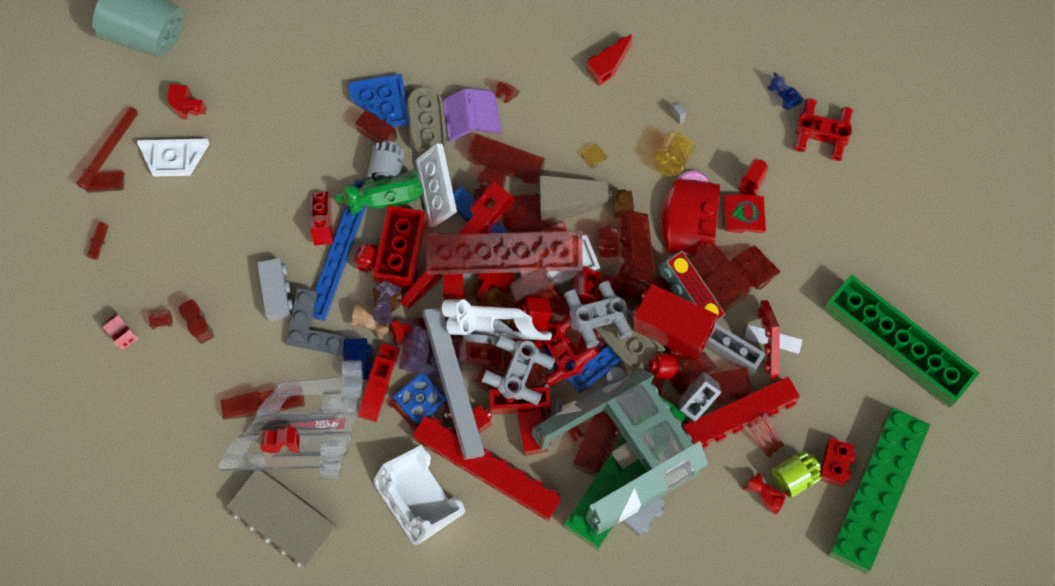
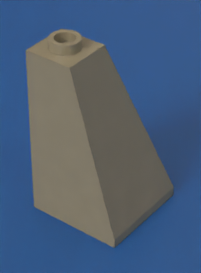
(571, 197)

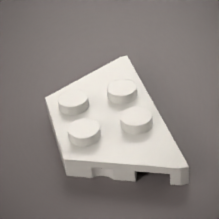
(173, 156)

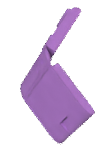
(470, 111)

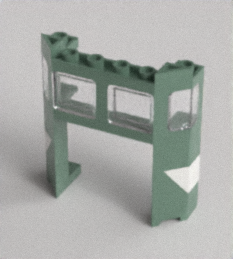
(651, 434)

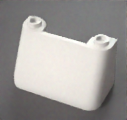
(416, 495)

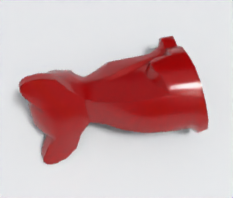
(768, 495)

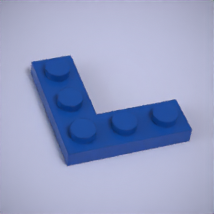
(593, 370)

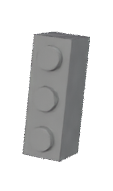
(275, 289)
(735, 349)

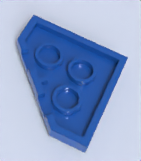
(382, 98)

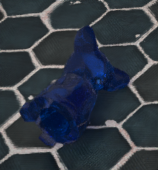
(789, 95)

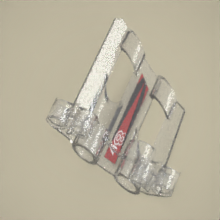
(323, 433)

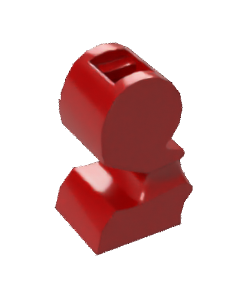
(274, 440)

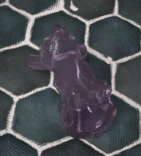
(382, 312)

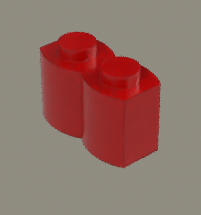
(753, 177)

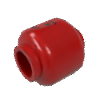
(366, 257)
(663, 365)

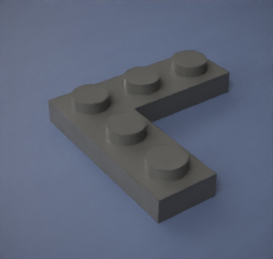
(299, 330)

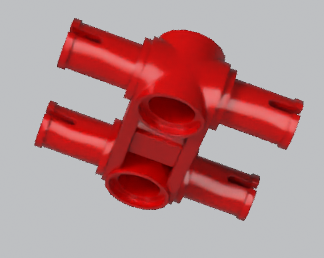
(823, 129)
(564, 352)

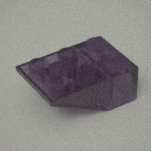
(418, 354)

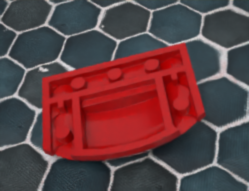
(689, 215)

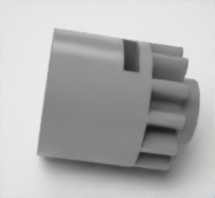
(385, 161)

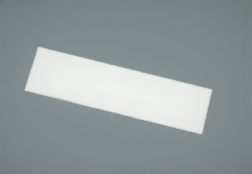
(786, 342)

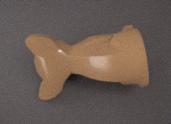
(364, 317)

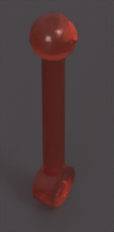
(392, 403)

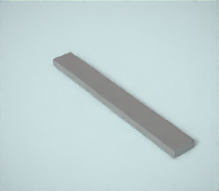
(453, 384)

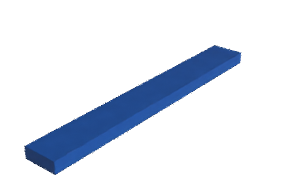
(337, 259)

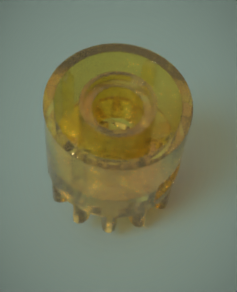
(673, 154)

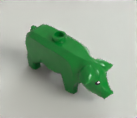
(384, 192)

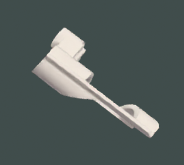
(486, 321)

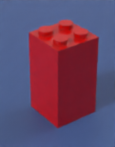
(674, 322)

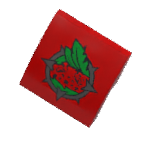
(744, 213)

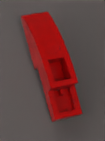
(378, 382)

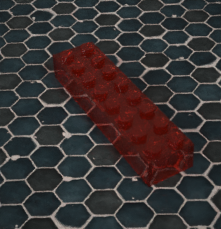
(503, 252)

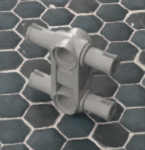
(598, 314)
(518, 369)

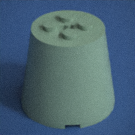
(139, 24)

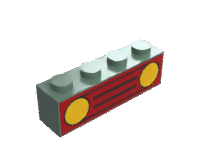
(688, 284)

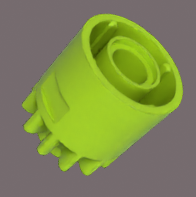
(797, 473)

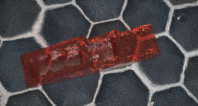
(248, 404)

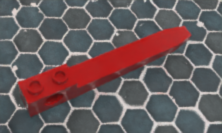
(482, 221)

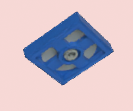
(420, 398)

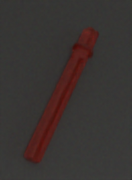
(90, 172)

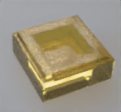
(594, 155)

